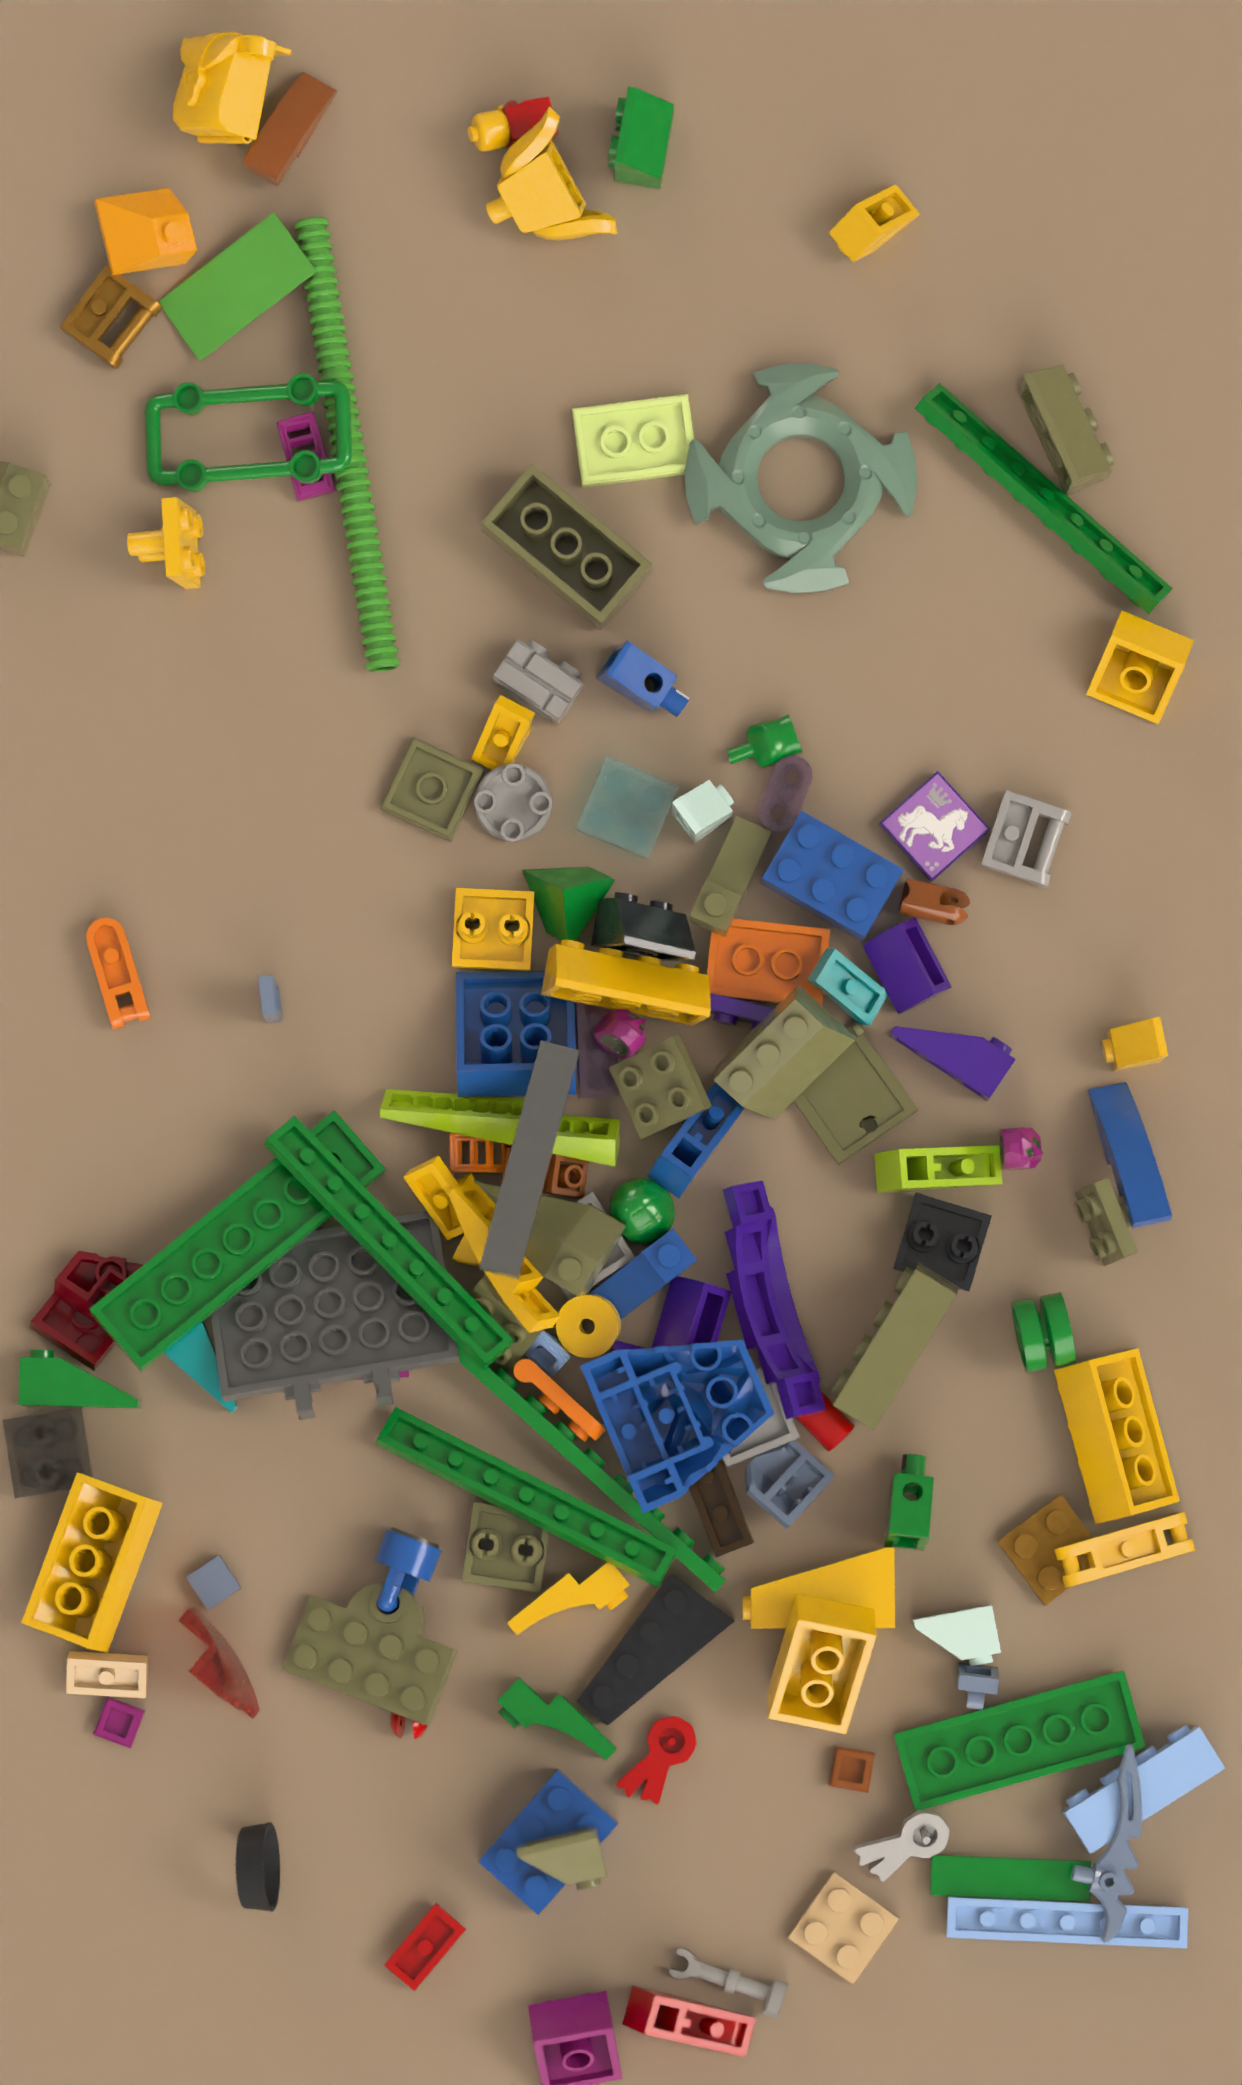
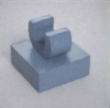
(977, 1681)

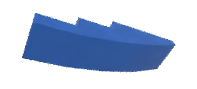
(1130, 1155)

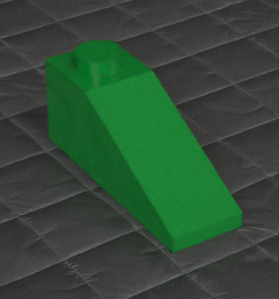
(62, 1384)

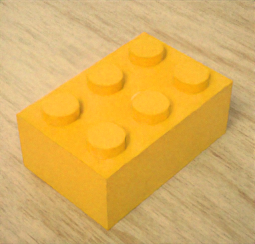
(821, 1663)

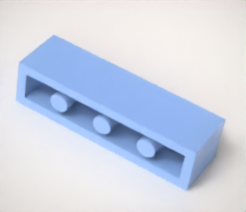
(1163, 1779)

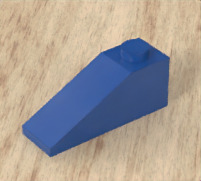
(695, 1142)

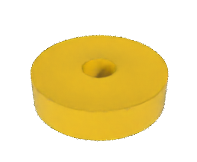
(572, 1334)

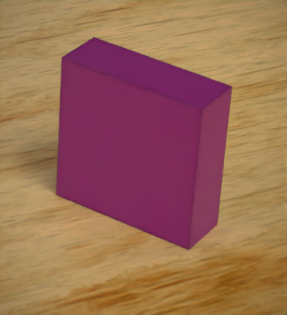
(119, 1722)

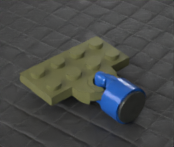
(377, 1641)

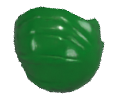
(643, 1209)

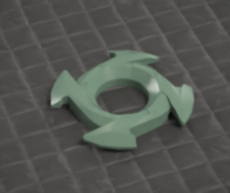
(797, 414)

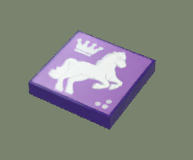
(934, 826)

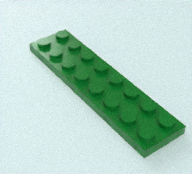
(224, 1251)

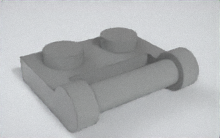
(1013, 834)

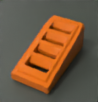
(455, 1149)

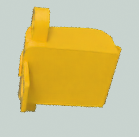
(223, 86)

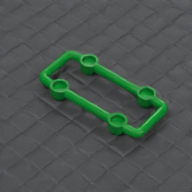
(303, 466)

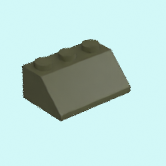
(1065, 428)
(783, 1055)

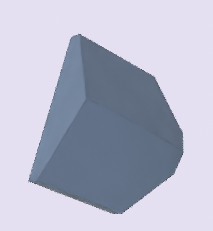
(786, 1481)

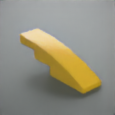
(520, 1295)

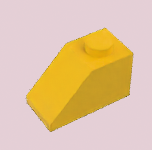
(873, 222)
(1135, 1044)

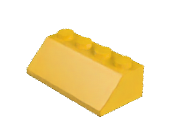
(624, 983)
(1116, 1436)
(92, 1563)

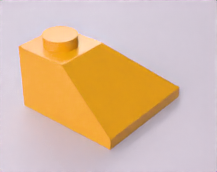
(145, 231)

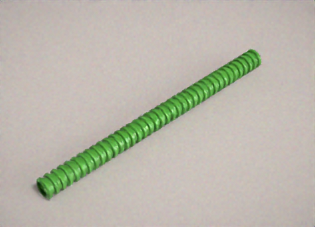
(353, 479)

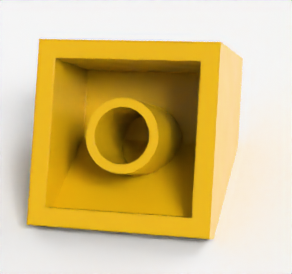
(1140, 667)

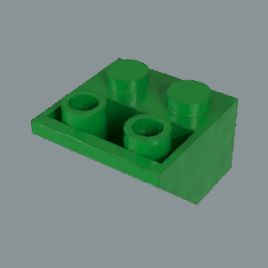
(643, 138)

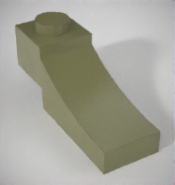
(730, 876)

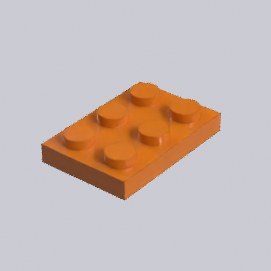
(765, 960)

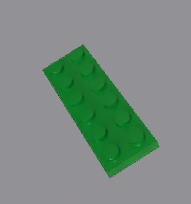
(1018, 1740)

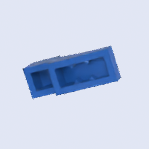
(647, 1273)

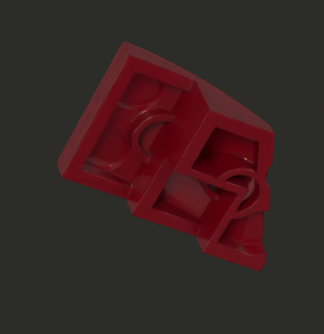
(66, 1314)

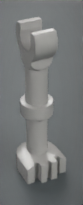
(734, 1982)

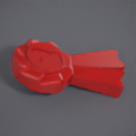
(670, 1743)

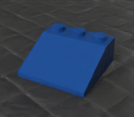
(501, 1029)

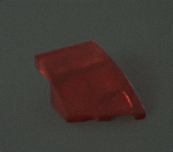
(219, 1665)

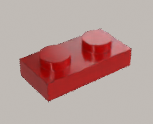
(425, 1946)

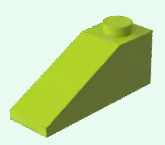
(937, 1168)

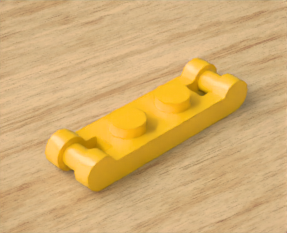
(1125, 1549)

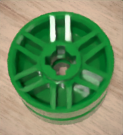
(1043, 1332)

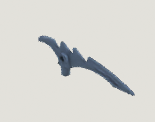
(1108, 1874)

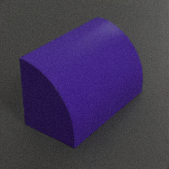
(906, 965)
(691, 1313)

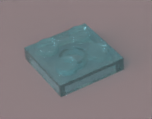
(627, 808)

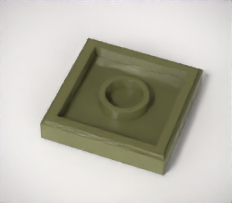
(431, 789)

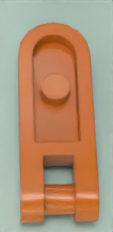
(116, 971)
(557, 1399)

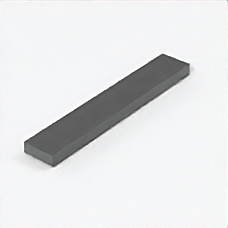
(529, 1160)

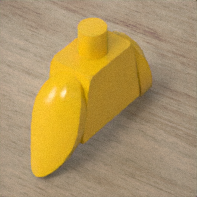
(541, 191)

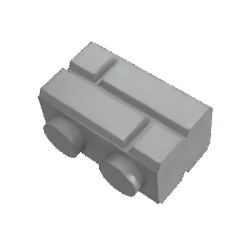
(539, 681)

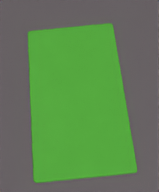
(237, 286)

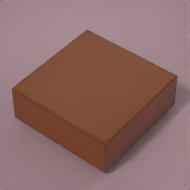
(851, 1769)

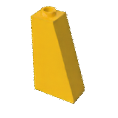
(858, 1581)

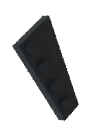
(658, 1643)

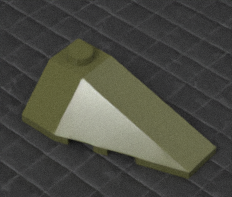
(568, 1240)

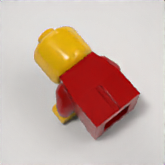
(507, 124)

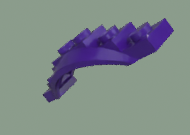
(766, 1302)

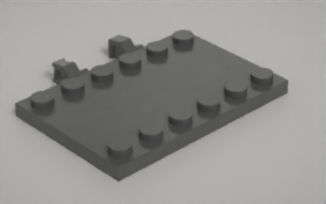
(327, 1319)

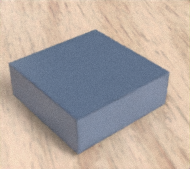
(213, 1582)

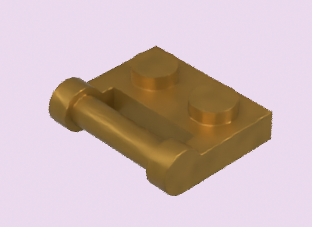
(99, 311)

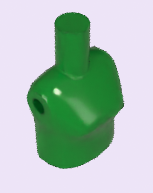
(768, 743)

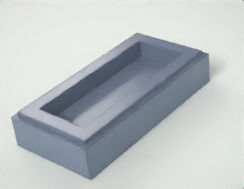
(270, 999)

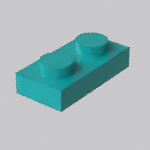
(848, 986)

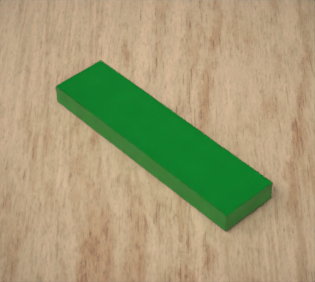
(1006, 1878)

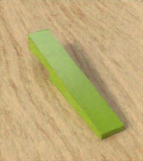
(497, 1121)

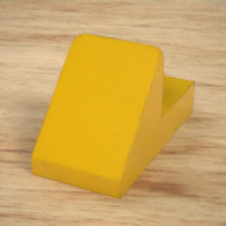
(503, 734)
(432, 1185)

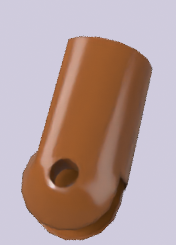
(933, 902)

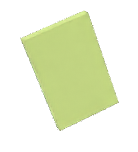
(633, 440)

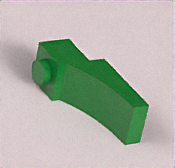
(525, 1706)

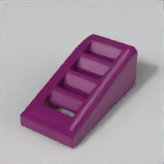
(298, 423)

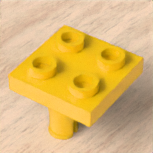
(173, 543)
(493, 929)

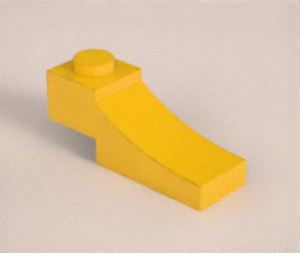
(601, 1588)

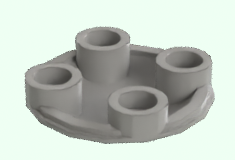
(513, 802)

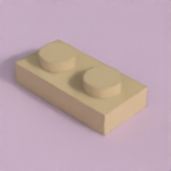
(107, 1674)

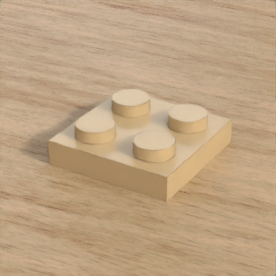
(843, 1928)

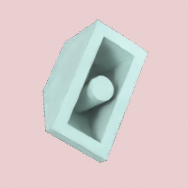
(702, 810)
(963, 1633)

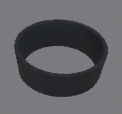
(258, 1867)

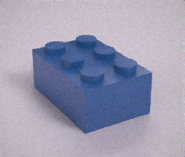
(832, 876)
(553, 1811)

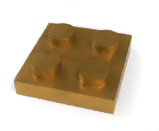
(1033, 1544)

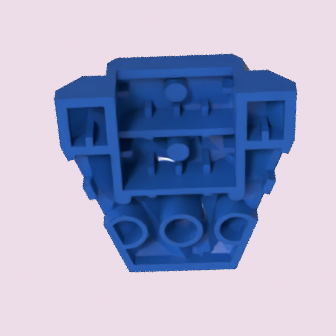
(676, 1411)

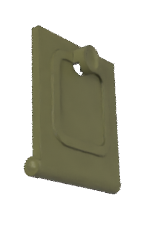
(848, 1092)

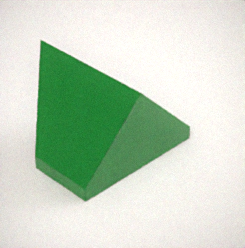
(567, 897)

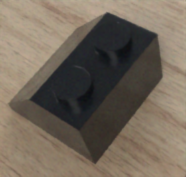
(642, 928)

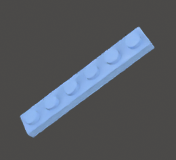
(1063, 1922)

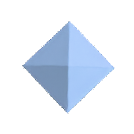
(548, 1354)

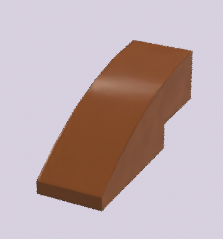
(288, 128)

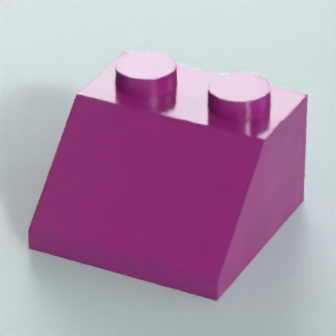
(575, 2040)

